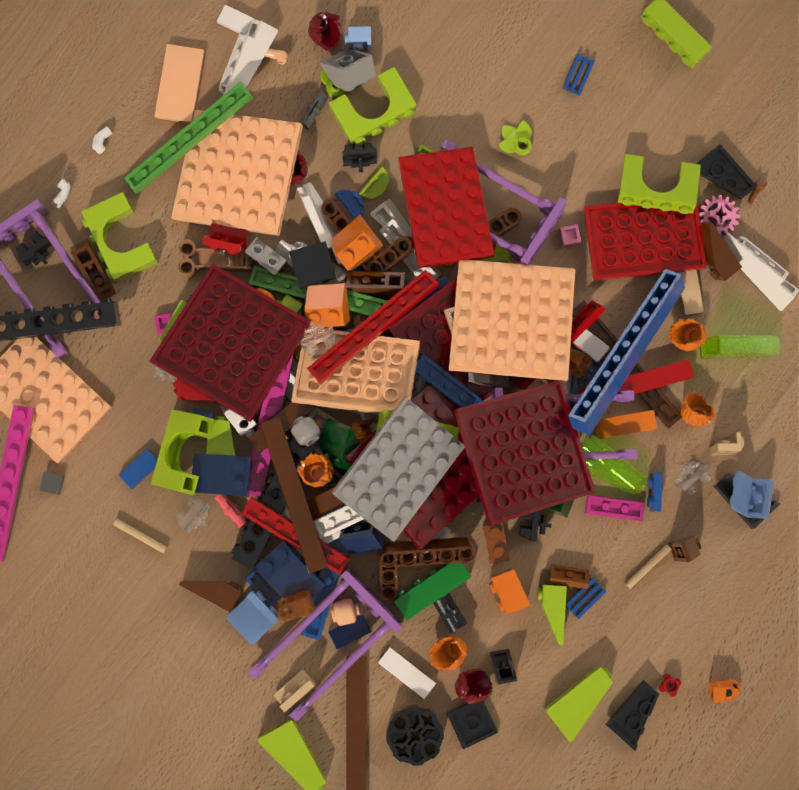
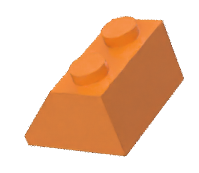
(355, 243)
(327, 305)
(509, 591)

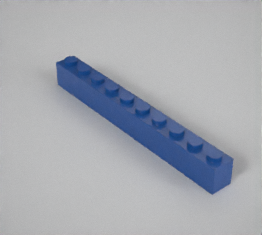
(626, 352)

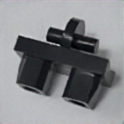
(360, 157)
(37, 252)
(531, 532)
(450, 613)

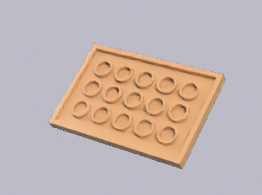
(366, 383)
(62, 401)

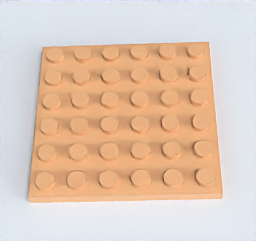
(239, 175)
(512, 320)

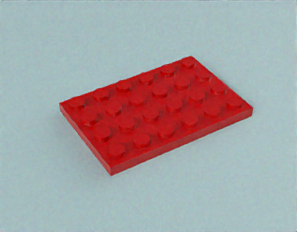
(445, 207)
(642, 241)

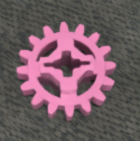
(720, 207)

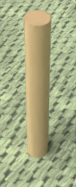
(139, 535)
(648, 566)

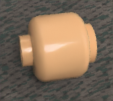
(344, 611)

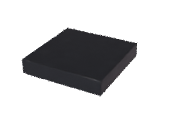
(312, 265)
(472, 723)

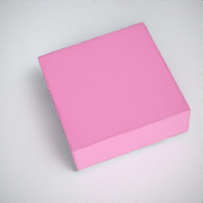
(570, 235)

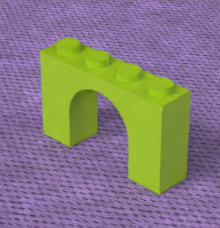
(359, 128)
(635, 192)
(98, 220)
(178, 430)

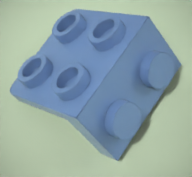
(751, 496)
(253, 617)

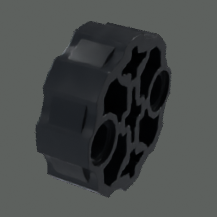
(394, 733)

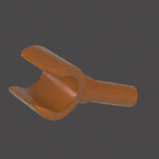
(759, 188)

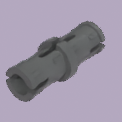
(313, 109)

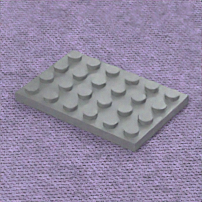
(398, 469)

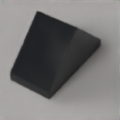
(503, 666)

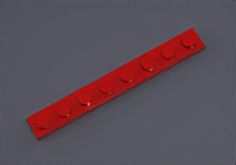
(372, 327)

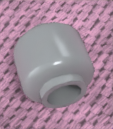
(305, 431)

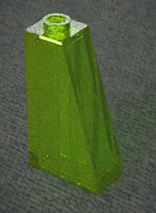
(740, 346)
(613, 471)

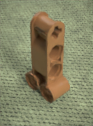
(204, 257)

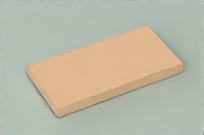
(179, 83)

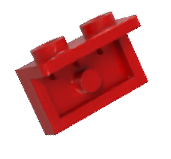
(226, 238)

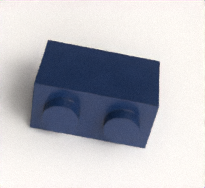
(361, 537)

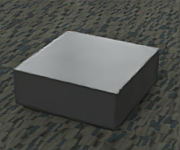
(51, 483)

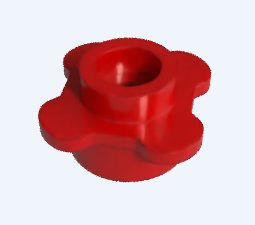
(675, 685)

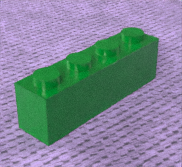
(430, 589)

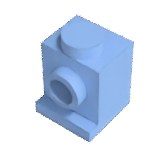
(358, 38)

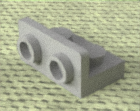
(266, 256)

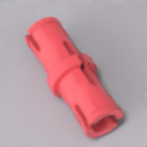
(231, 510)

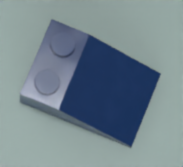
(222, 474)
(288, 572)

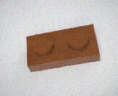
(496, 543)
(569, 576)

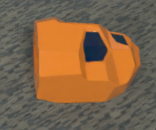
(723, 690)

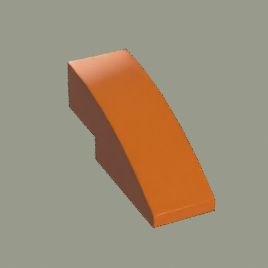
(626, 424)

